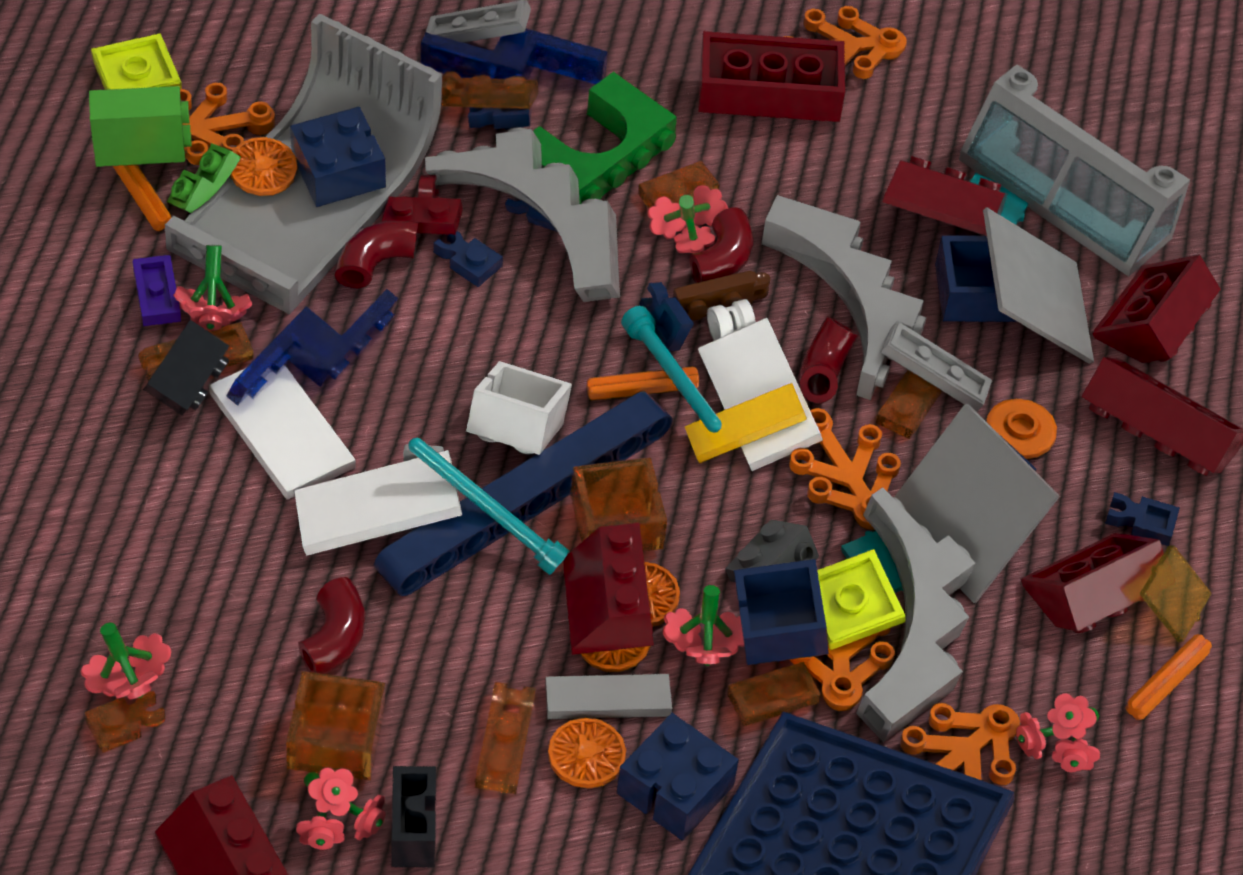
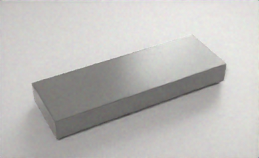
(481, 22)
(936, 366)
(608, 696)

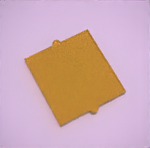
(1175, 593)

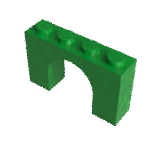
(634, 118)

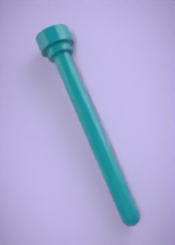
(641, 326)
(548, 553)

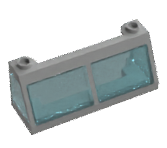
(1073, 176)

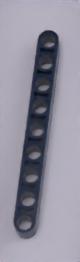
(523, 492)

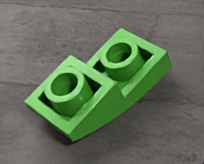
(193, 190)

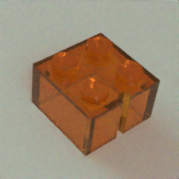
(619, 495)
(338, 723)

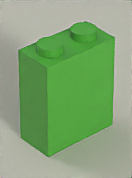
(139, 126)

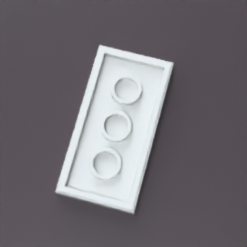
(750, 366)
(285, 432)
(374, 504)

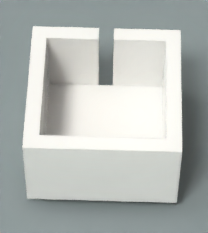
(518, 408)

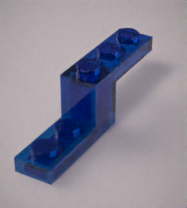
(515, 56)
(313, 348)

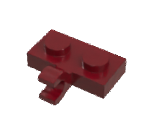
(432, 213)

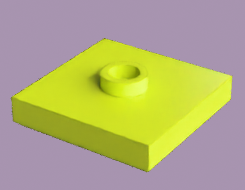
(136, 64)
(857, 599)

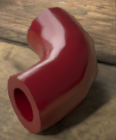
(372, 246)
(730, 250)
(824, 360)
(341, 627)

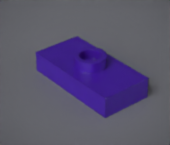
(156, 290)

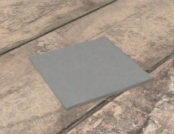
(1037, 286)
(978, 496)

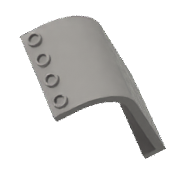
(282, 241)

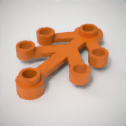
(883, 43)
(258, 120)
(844, 471)
(841, 674)
(966, 750)

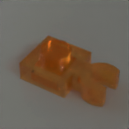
(119, 723)

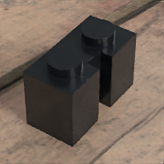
(187, 368)
(413, 816)

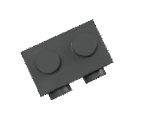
(775, 544)

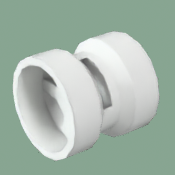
(730, 319)

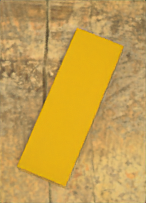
(747, 422)

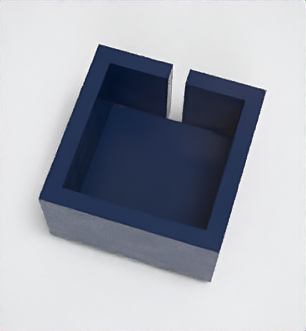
(338, 156)
(967, 280)
(781, 612)
(684, 768)

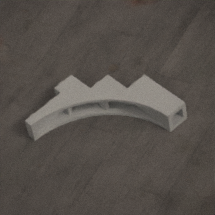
(517, 169)
(862, 280)
(933, 619)

